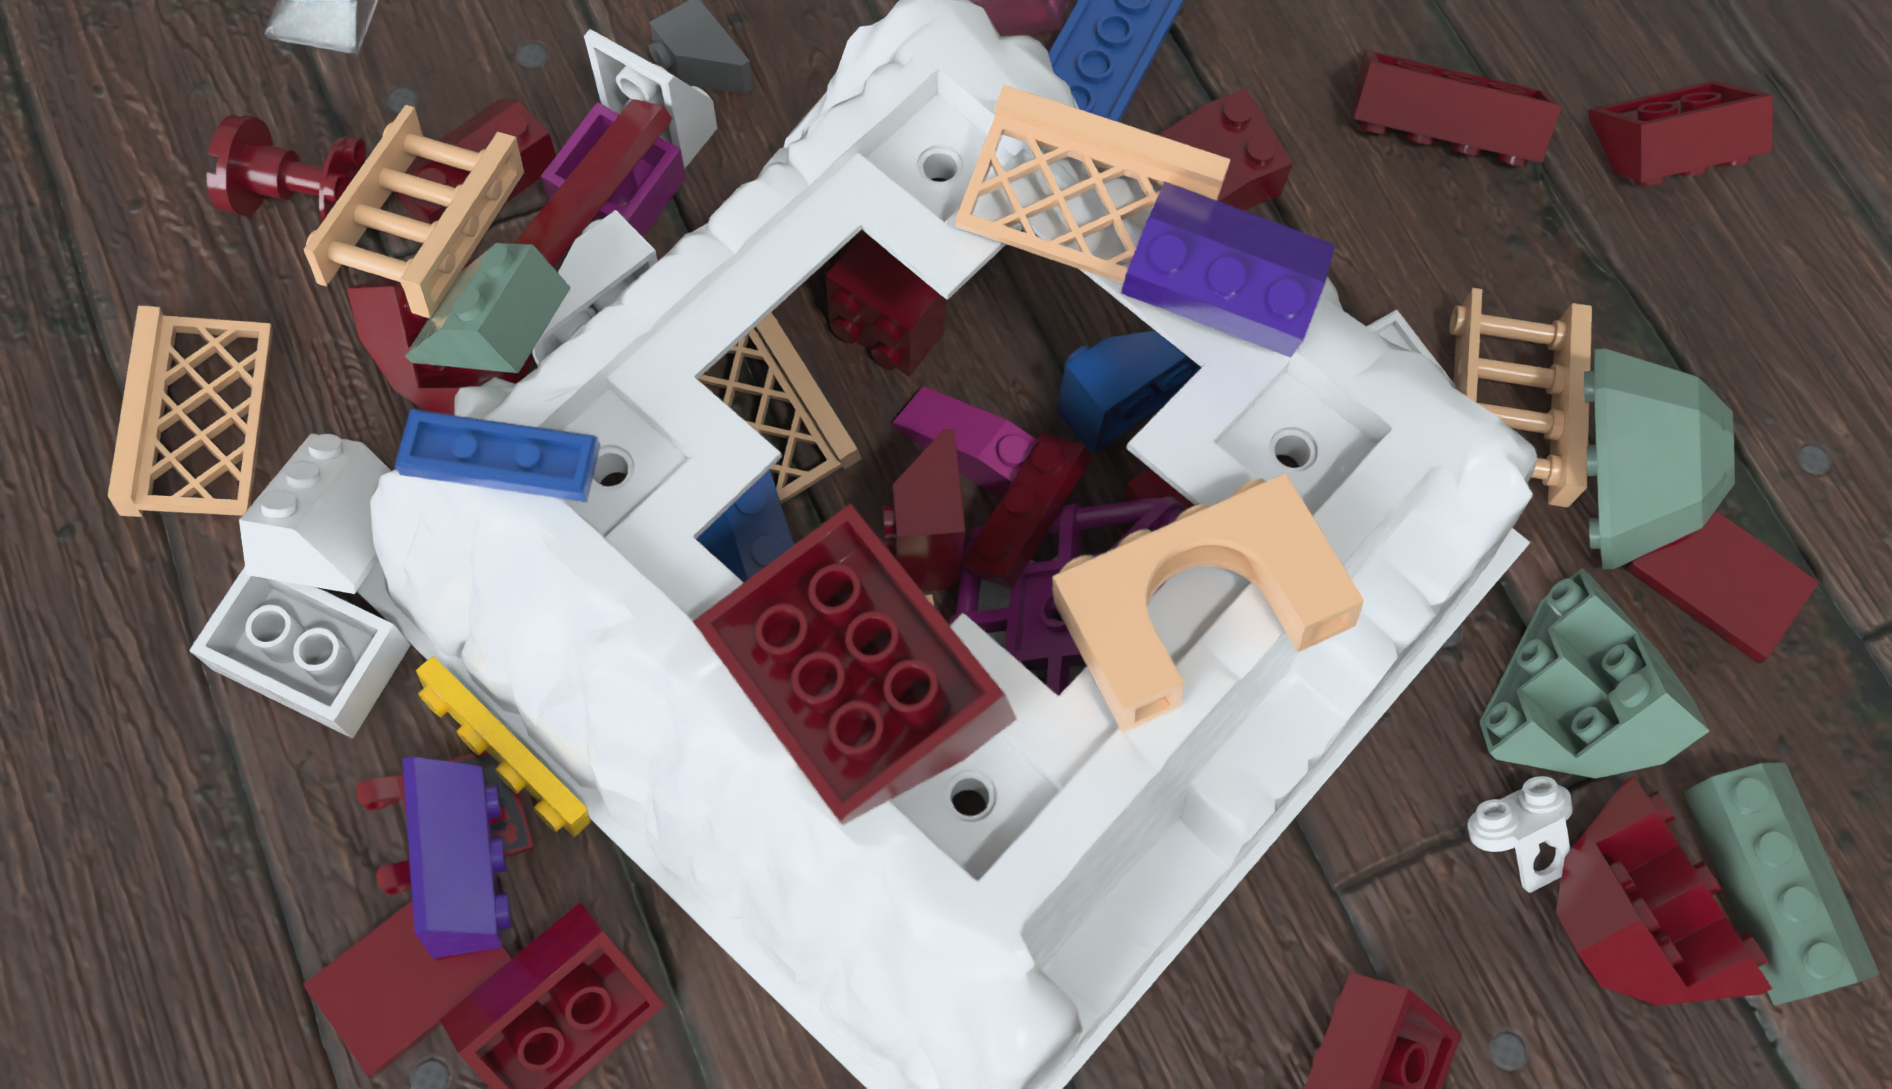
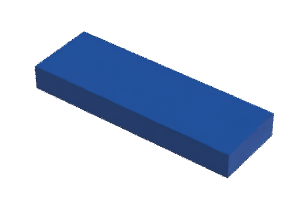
(498, 455)

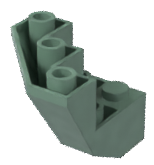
(1656, 456)
(1588, 691)

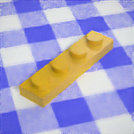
(517, 765)

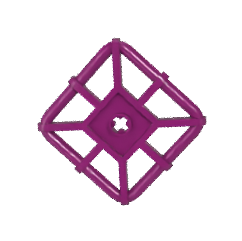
(1028, 621)

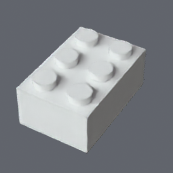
(302, 649)

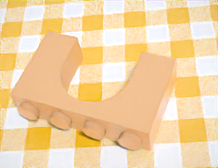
(1256, 533)

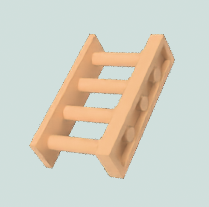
(445, 242)
(1569, 416)

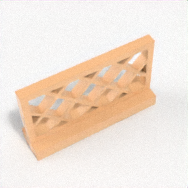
(1095, 143)
(804, 396)
(144, 418)

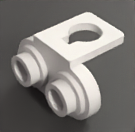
(1523, 822)

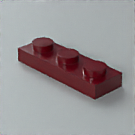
(1027, 510)

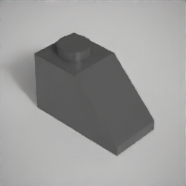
(699, 49)

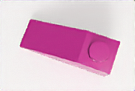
(987, 445)

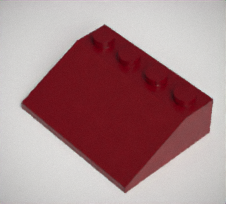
(854, 668)

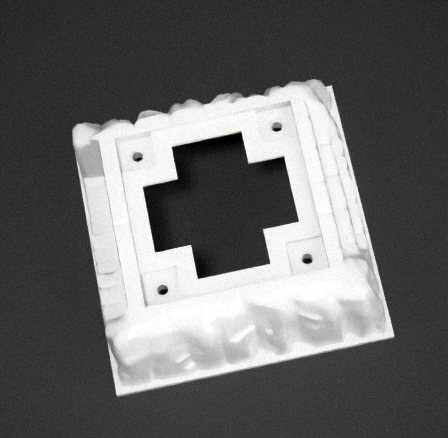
(920, 933)

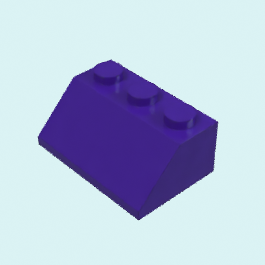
(1228, 269)
(454, 857)

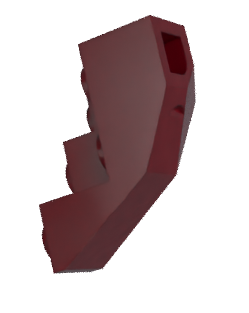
(387, 333)
(1650, 915)

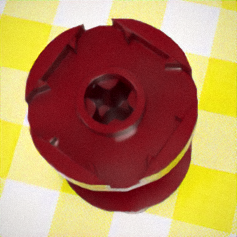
(254, 168)

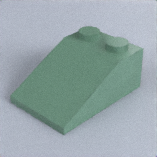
(493, 312)

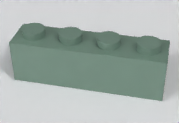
(1780, 881)

